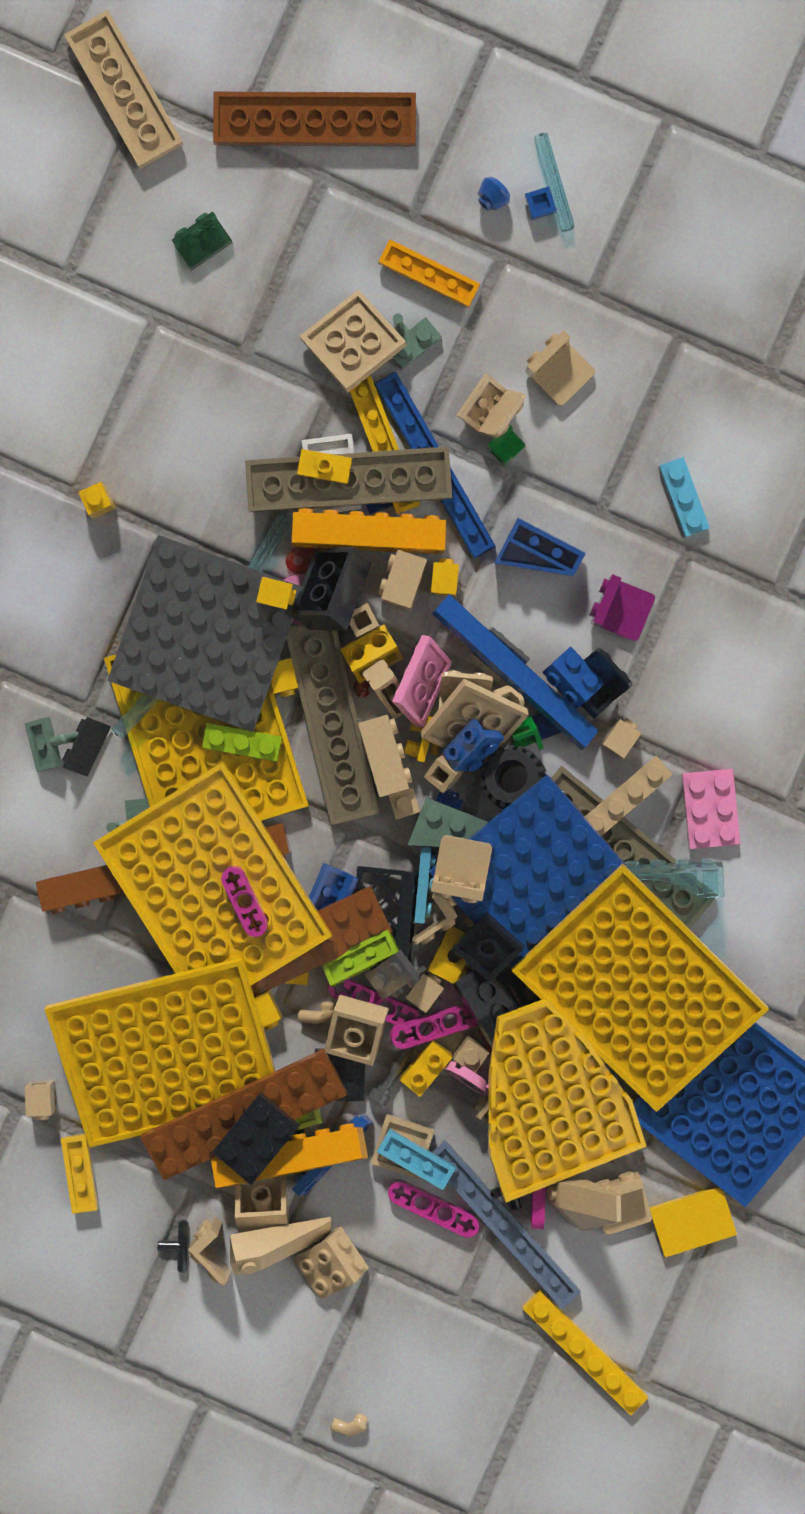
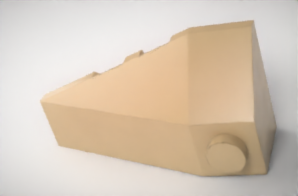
(584, 1203)
(264, 1247)

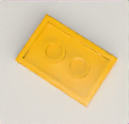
(692, 1221)

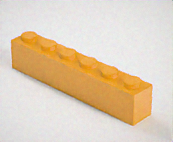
(368, 532)
(303, 1155)

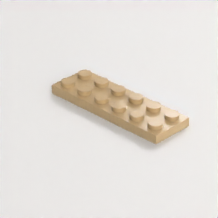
(123, 89)

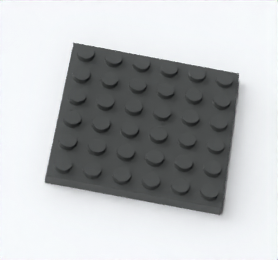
(202, 635)

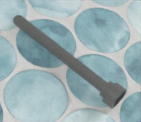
(381, 1092)

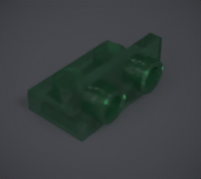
(201, 240)

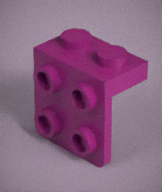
(622, 608)

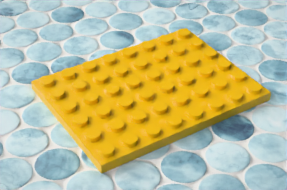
(171, 754)
(172, 873)
(640, 987)
(159, 1048)

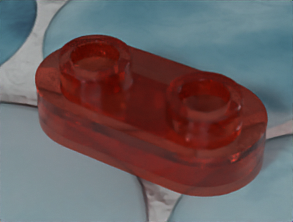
(305, 553)

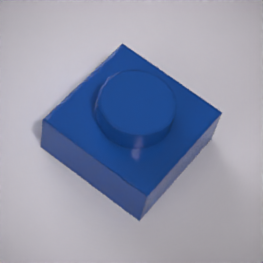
(540, 203)

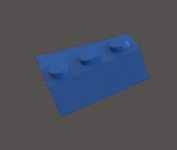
(539, 550)

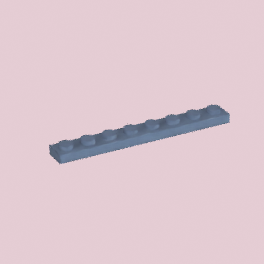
(508, 1229)

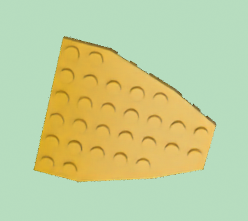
(552, 1103)

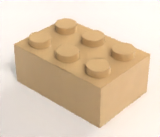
(385, 755)

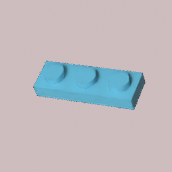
(684, 497)
(423, 908)
(416, 1159)

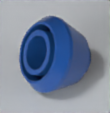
(493, 194)

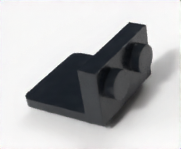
(615, 682)

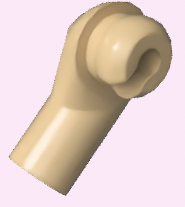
(317, 1017)

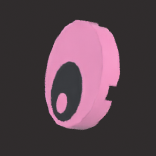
(468, 1078)

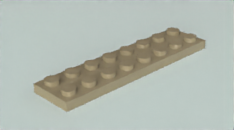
(373, 479)
(332, 724)
(634, 845)

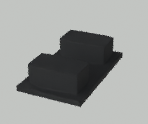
(86, 746)

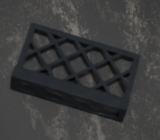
(406, 902)

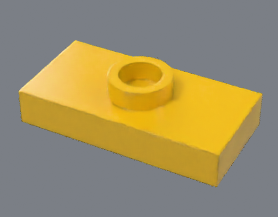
(324, 466)

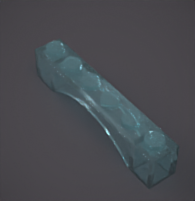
(700, 878)

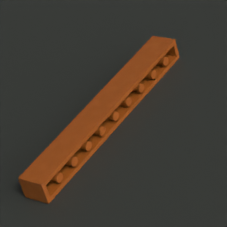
(100, 883)

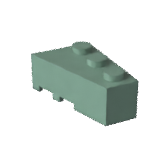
(441, 820)

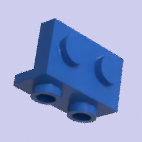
(573, 678)
(472, 747)
(331, 886)

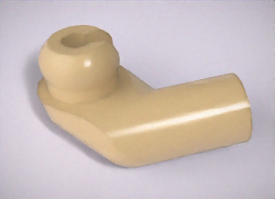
(350, 1428)

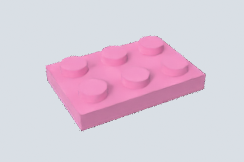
(421, 681)
(710, 808)

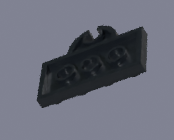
(491, 999)

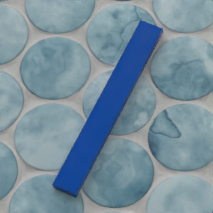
(419, 436)
(515, 672)

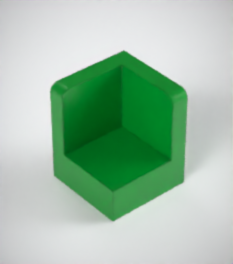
(506, 446)
(527, 734)

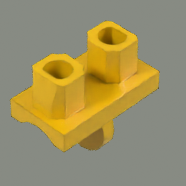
(420, 749)

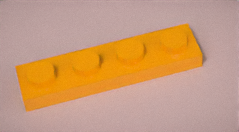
(429, 273)

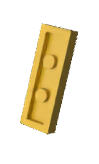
(79, 1173)

